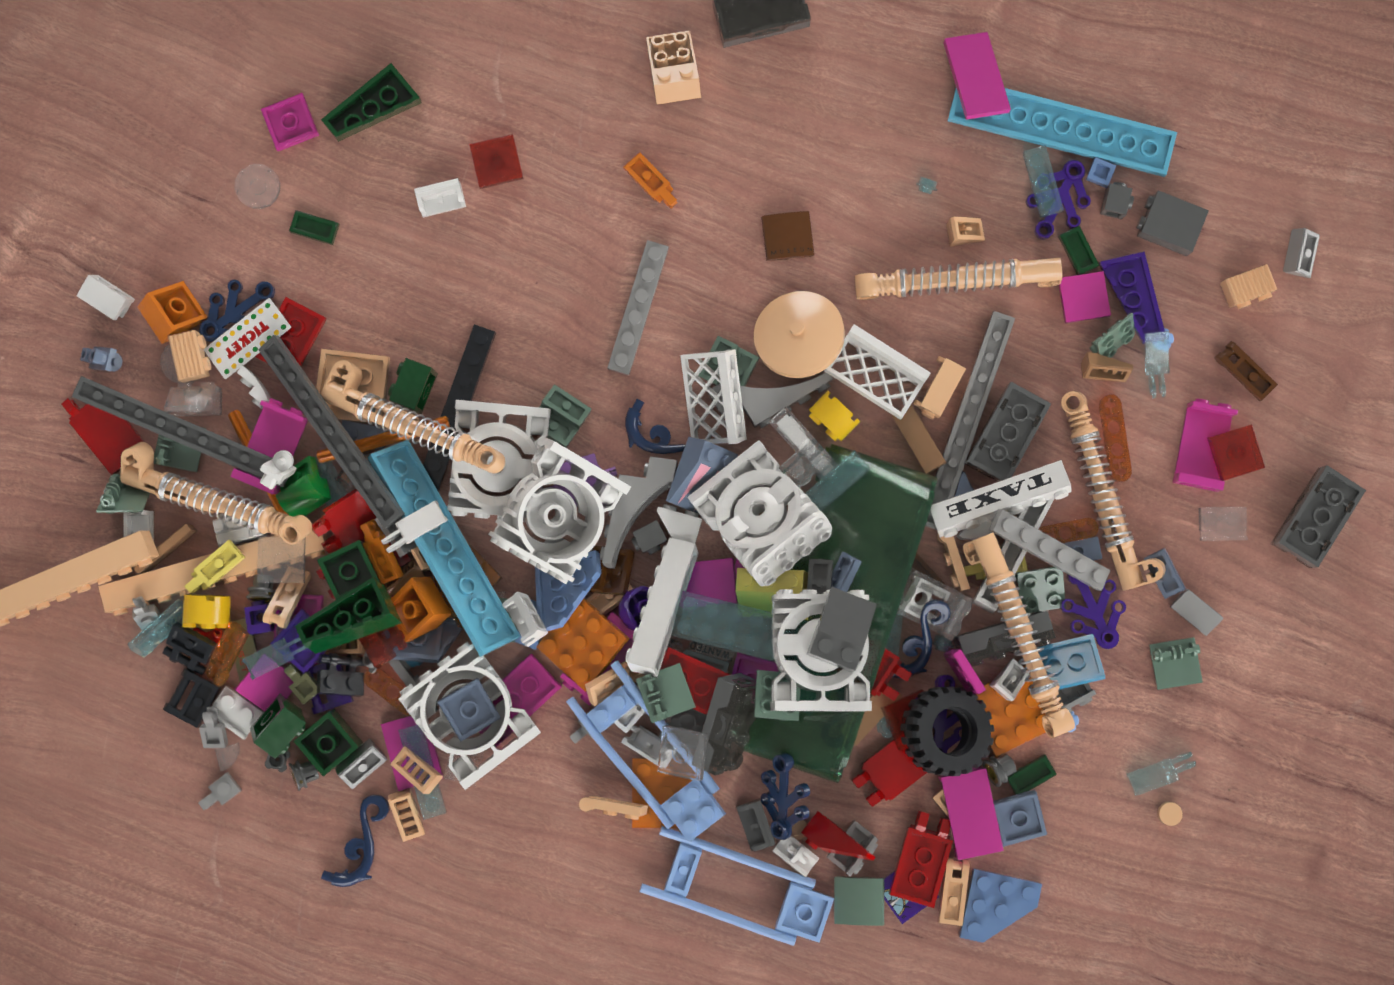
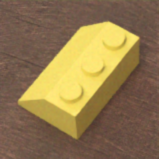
(760, 597)

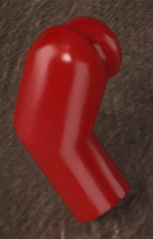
(214, 635)

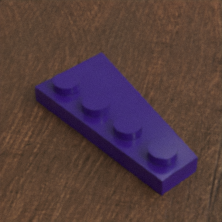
(1135, 291)

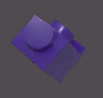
(253, 624)

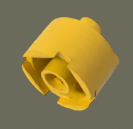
(833, 416)
(206, 611)

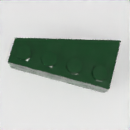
(372, 103)
(350, 617)

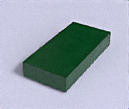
(314, 227)
(1078, 250)
(1031, 775)

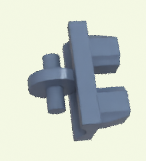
(102, 358)

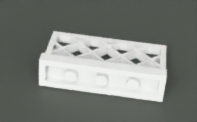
(890, 359)
(729, 391)

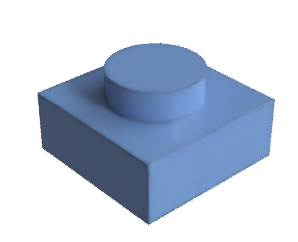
(1100, 172)

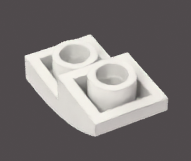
(259, 391)

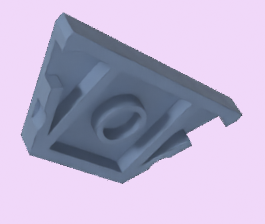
(430, 646)

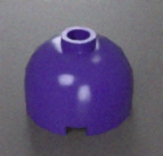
(631, 606)

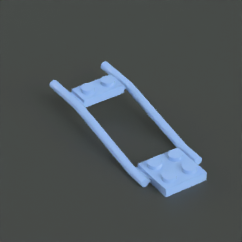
(694, 805)
(802, 910)

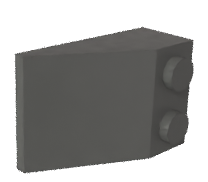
(842, 629)

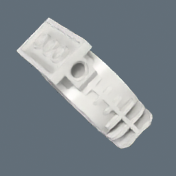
(463, 494)
(776, 537)
(557, 557)
(788, 613)
(421, 704)

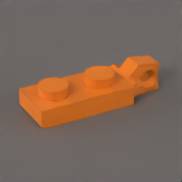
(650, 180)
(383, 562)

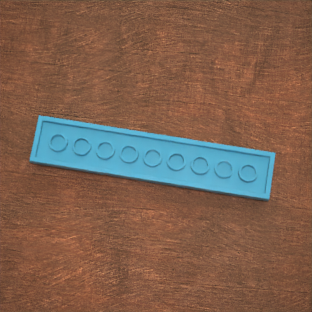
(1077, 131)
(446, 551)

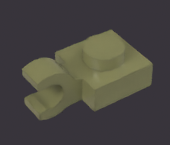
(304, 684)

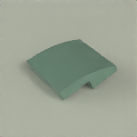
(745, 361)
(566, 415)
(859, 901)

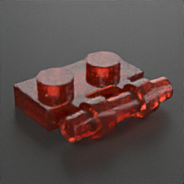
(380, 648)

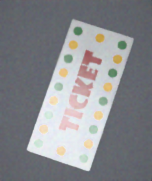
(245, 338)

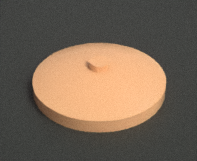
(799, 334)

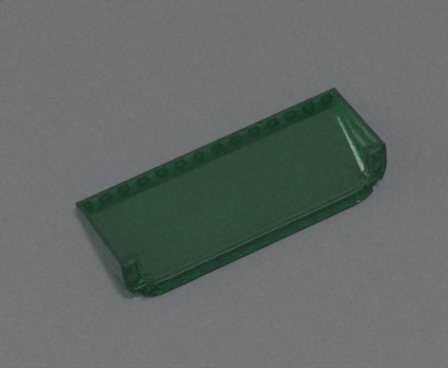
(881, 526)

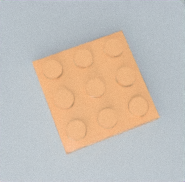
(374, 378)

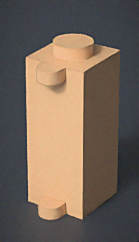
(940, 388)

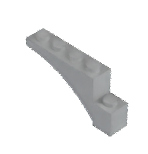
(765, 403)
(643, 491)

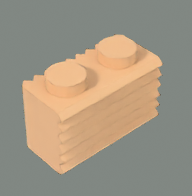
(1249, 286)
(189, 356)

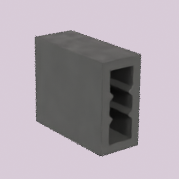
(1171, 223)

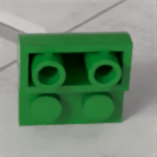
(304, 489)

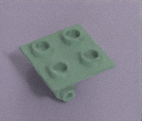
(1120, 333)
(176, 455)
(121, 497)
(1041, 589)
(1176, 663)
(666, 693)
(764, 695)

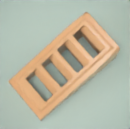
(434, 777)
(399, 796)

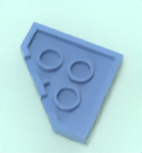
(559, 600)
(996, 903)

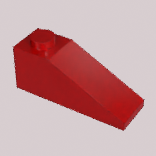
(829, 837)

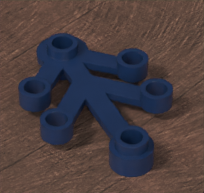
(233, 313)
(782, 826)

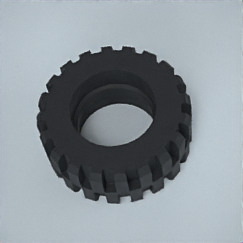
(974, 724)

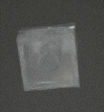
(194, 400)

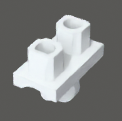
(277, 469)
(796, 855)

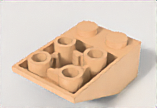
(673, 67)

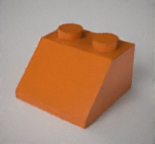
(171, 311)
(420, 607)

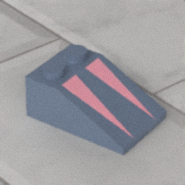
(697, 465)

